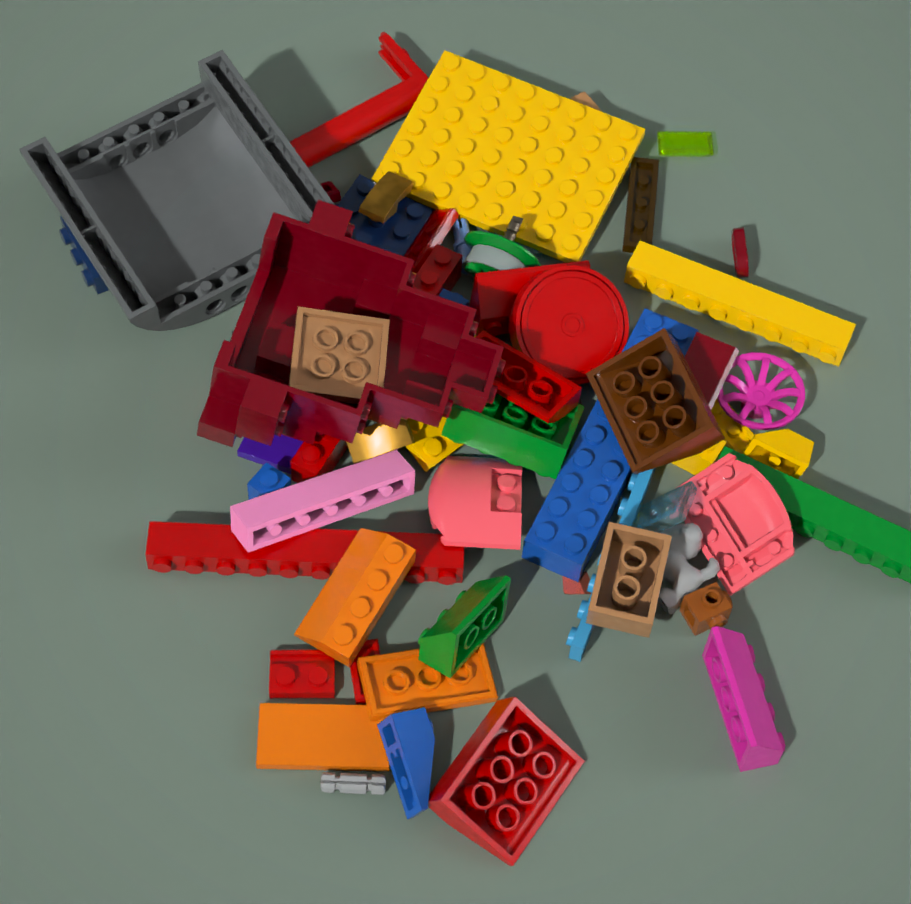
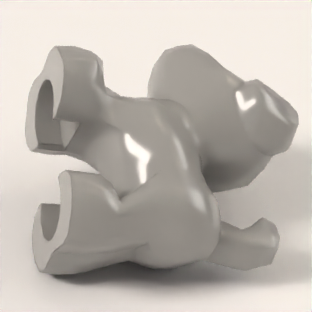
(678, 572)

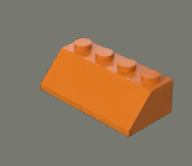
(356, 595)

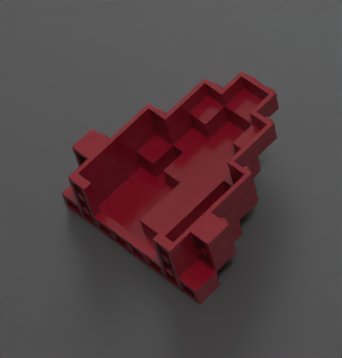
(319, 266)

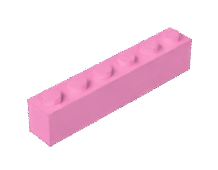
(322, 500)

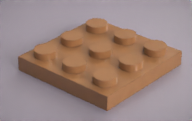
(338, 353)

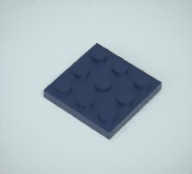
(394, 234)

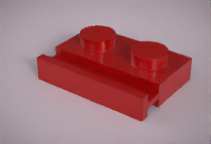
(301, 674)

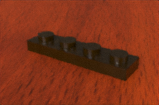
(640, 203)

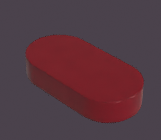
(740, 253)

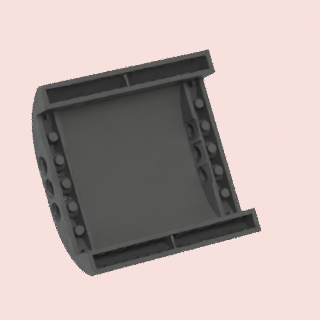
(180, 198)

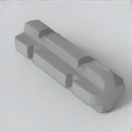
(353, 783)

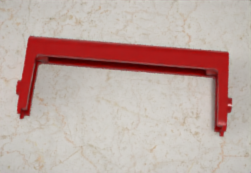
(370, 115)

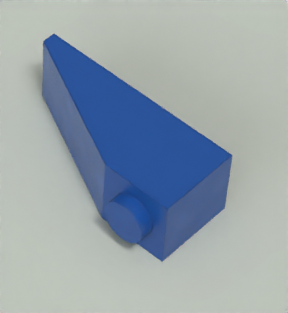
(410, 752)

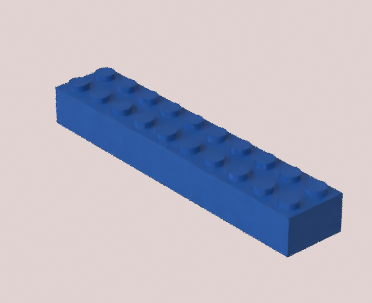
(589, 479)

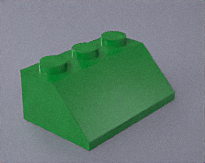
(465, 625)

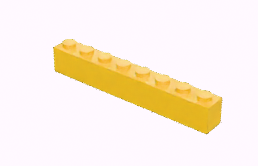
(739, 303)

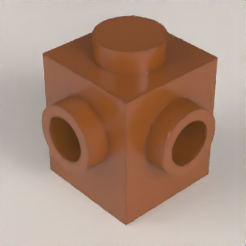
(706, 608)

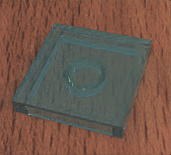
(666, 509)

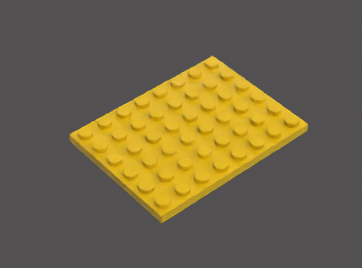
(511, 151)

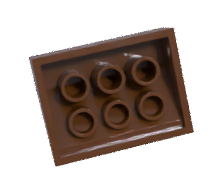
(654, 404)

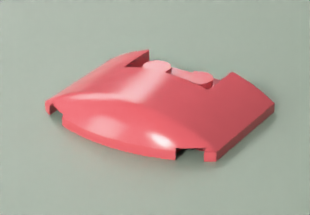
(477, 502)
(740, 521)

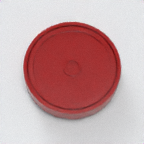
(569, 321)

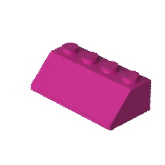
(742, 700)

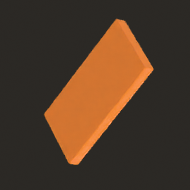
(404, 683)
(319, 738)

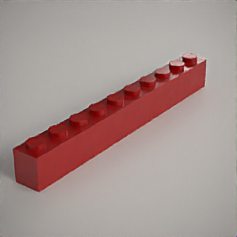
(439, 271)
(313, 553)

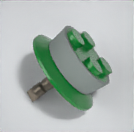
(496, 253)

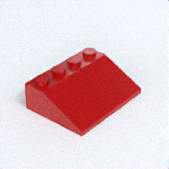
(505, 780)

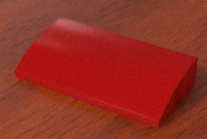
(533, 384)

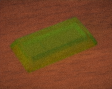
(685, 144)

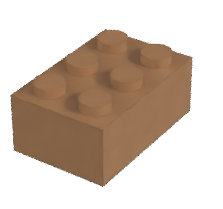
(628, 579)

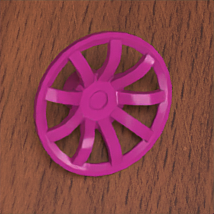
(758, 396)

